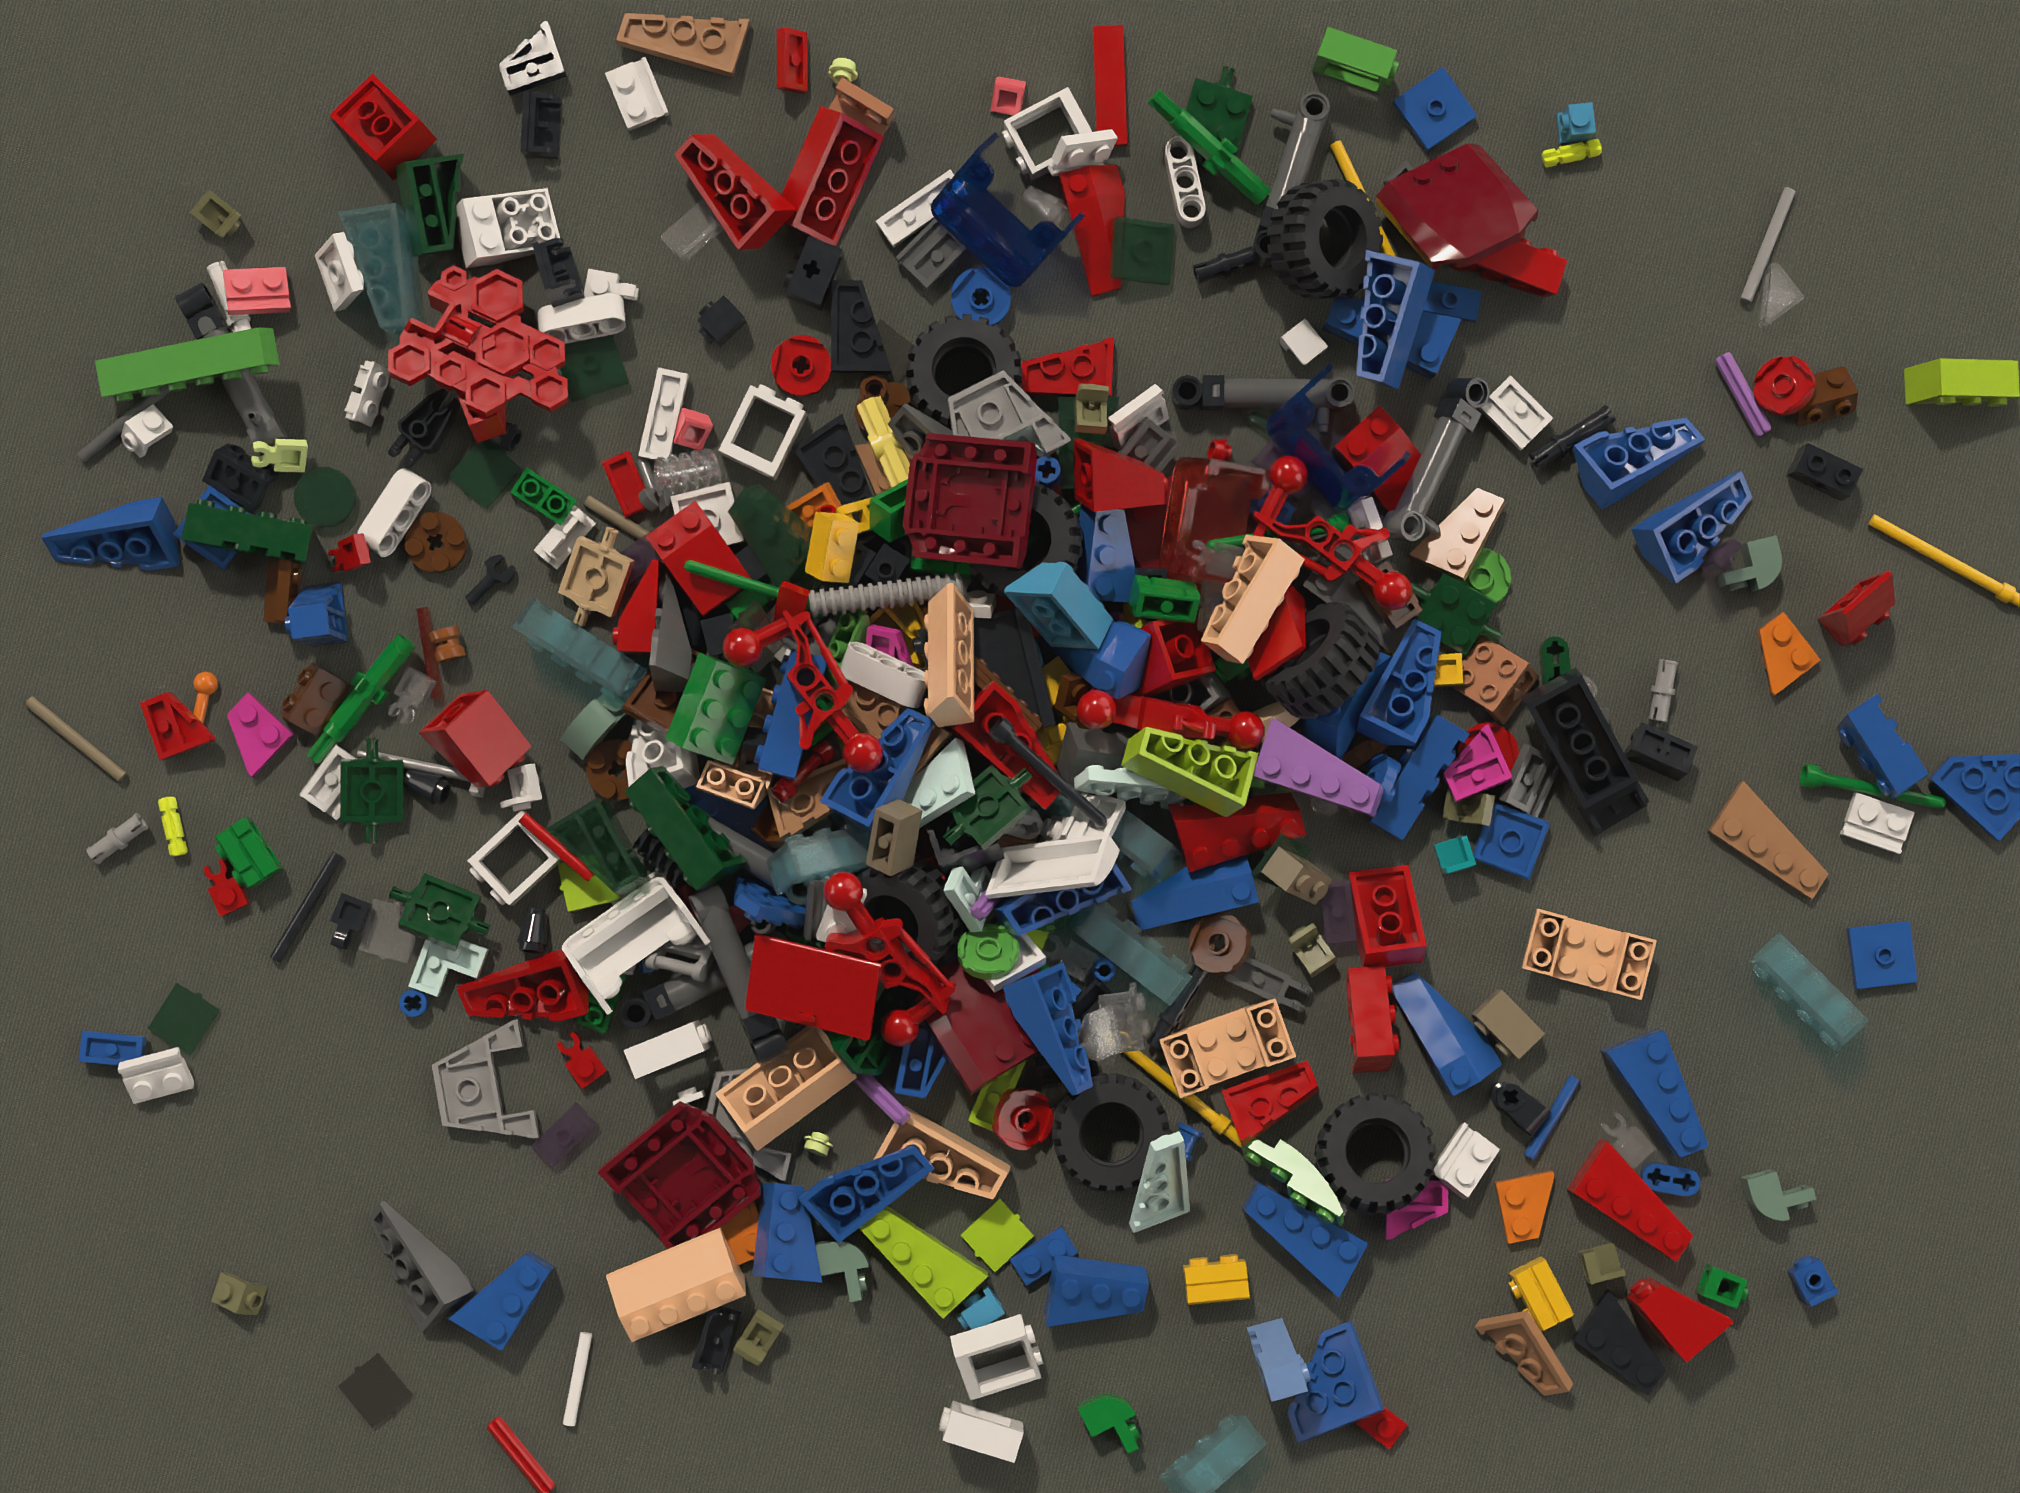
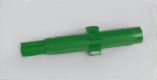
(1218, 155)
(368, 689)

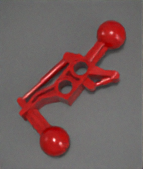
(1290, 475)
(744, 647)
(1099, 709)
(899, 1025)

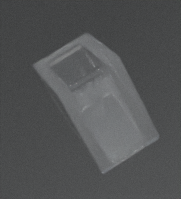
(1778, 295)
(1100, 1034)

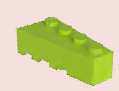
(926, 1263)

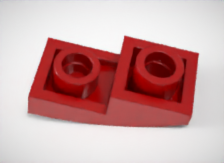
(793, 599)

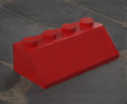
(830, 174)

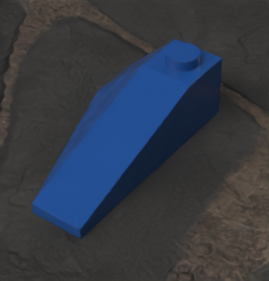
(1626, 460)
(128, 534)
(1116, 664)
(859, 794)
(1196, 894)
(1046, 1014)
(1450, 1041)
(859, 1193)

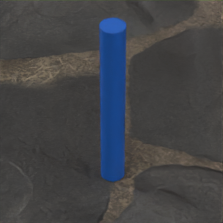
(1556, 1111)

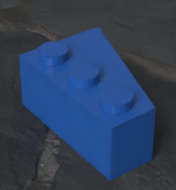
(318, 615)
(1881, 748)
(505, 1302)

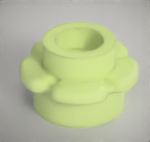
(843, 68)
(817, 1144)

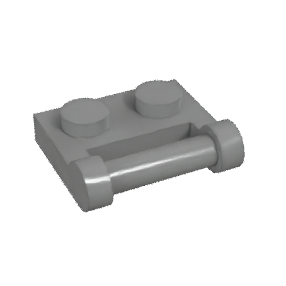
(694, 949)

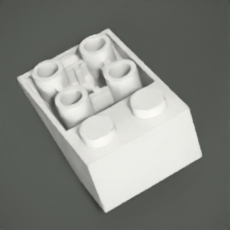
(504, 226)

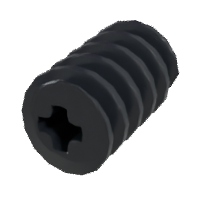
(654, 851)

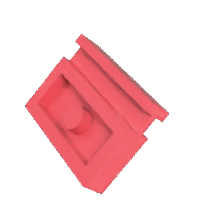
(256, 291)

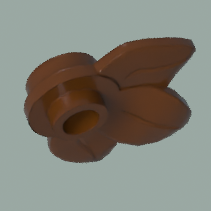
(892, 394)

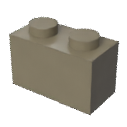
(894, 837)
(1297, 876)
(1507, 1024)

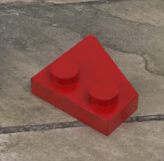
(173, 726)

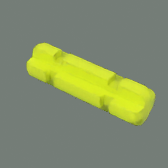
(1571, 153)
(172, 826)

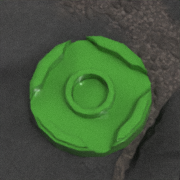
(1490, 575)
(988, 952)

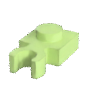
(285, 456)

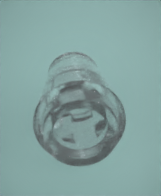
(1044, 205)

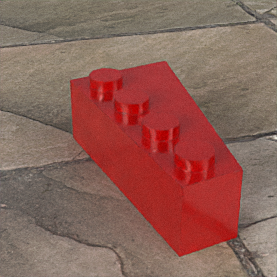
(735, 193)
(1523, 268)
(1212, 838)
(1624, 1197)

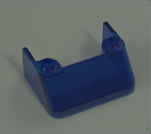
(989, 227)
(1339, 488)

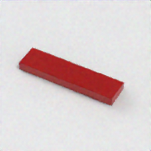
(1110, 81)

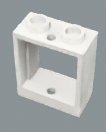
(1070, 109)
(749, 459)
(499, 891)
(668, 1048)
(1003, 1374)
(981, 1431)

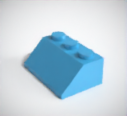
(1060, 606)

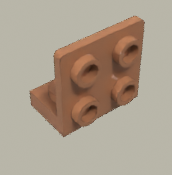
(862, 107)
(1495, 679)

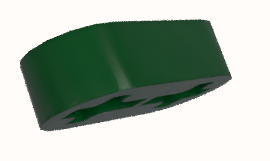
(1546, 660)

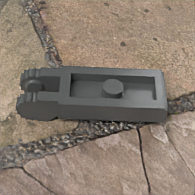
(1267, 982)

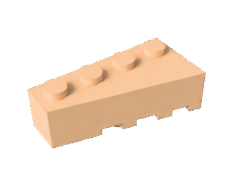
(1251, 596)
(953, 1158)

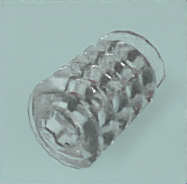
(686, 469)

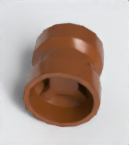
(447, 644)

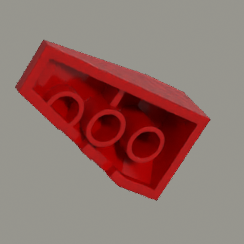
(989, 707)
(530, 989)

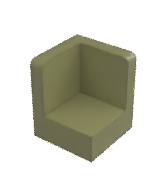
(1600, 1263)

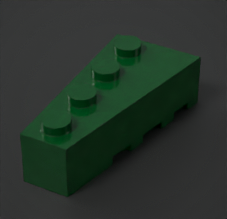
(246, 532)
(683, 829)

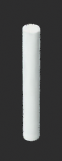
(577, 1379)

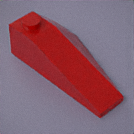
(1101, 198)

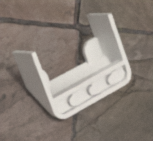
(628, 935)

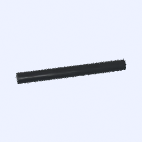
(306, 906)

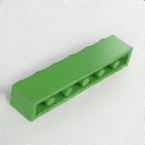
(187, 363)

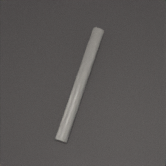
(1767, 245)

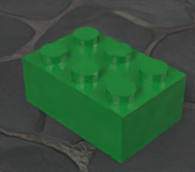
(715, 708)

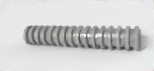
(879, 595)

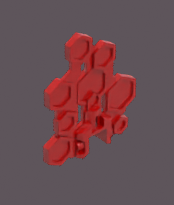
(497, 350)

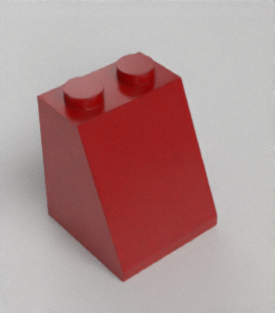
(1113, 480)
(1173, 657)
(477, 738)
(1676, 1318)

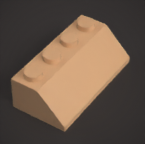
(949, 658)
(784, 1091)
(676, 1284)

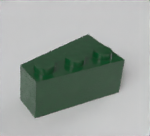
(429, 202)

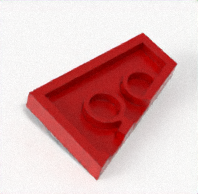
(1063, 372)
(1269, 1098)

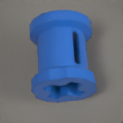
(1053, 479)
(1190, 1138)

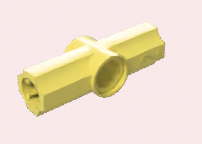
(883, 441)

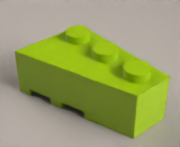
(1962, 382)

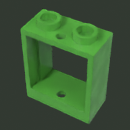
(1355, 61)

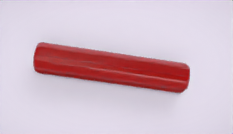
(520, 1455)

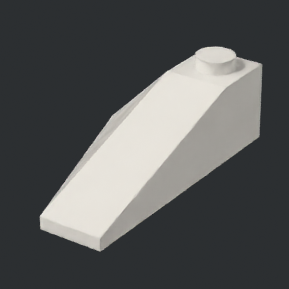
(653, 750)

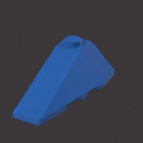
(1684, 531)
(1404, 693)

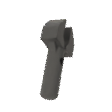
(649, 495)

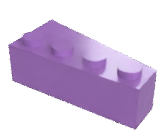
(1308, 769)

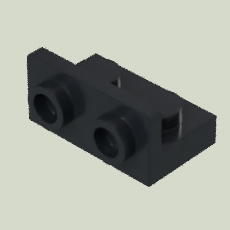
(236, 477)

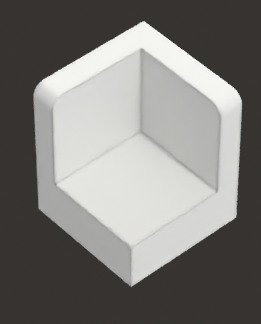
(1303, 342)

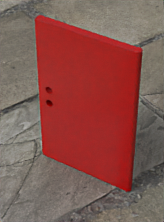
(813, 981)

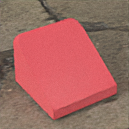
(1008, 96)
(692, 429)

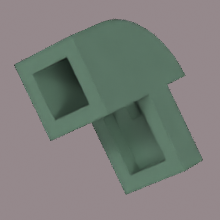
(1761, 562)
(593, 725)
(1768, 1199)
(845, 1258)

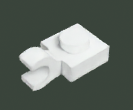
(605, 282)

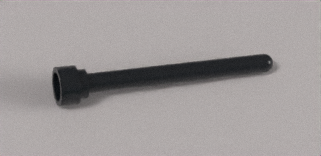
(1003, 733)

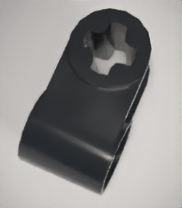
(1523, 1108)

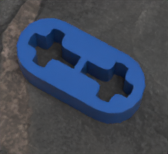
(1670, 1171)

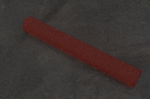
(429, 650)

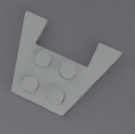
(1000, 409)
(470, 1089)
(771, 1160)

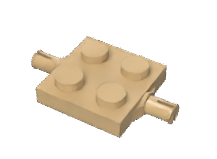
(596, 576)

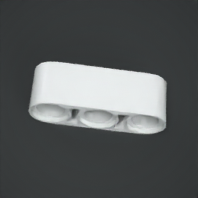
(1184, 196)
(583, 318)
(395, 511)
(884, 674)

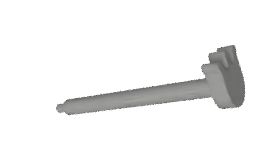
(432, 769)

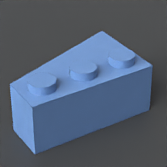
(1279, 1365)

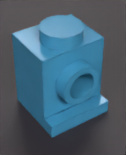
(1576, 123)
(980, 1309)

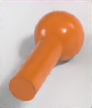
(205, 685)

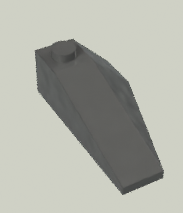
(1348, 592)
(670, 648)

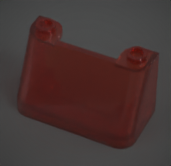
(1206, 503)

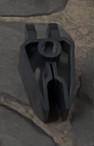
(425, 427)

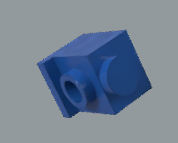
(1800, 1274)

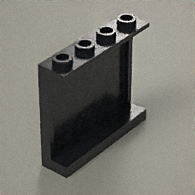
(1011, 652)

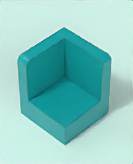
(1454, 854)

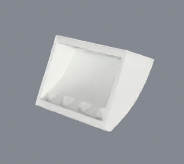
(1053, 866)

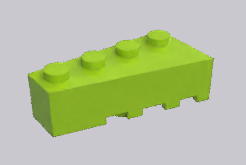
(1194, 769)

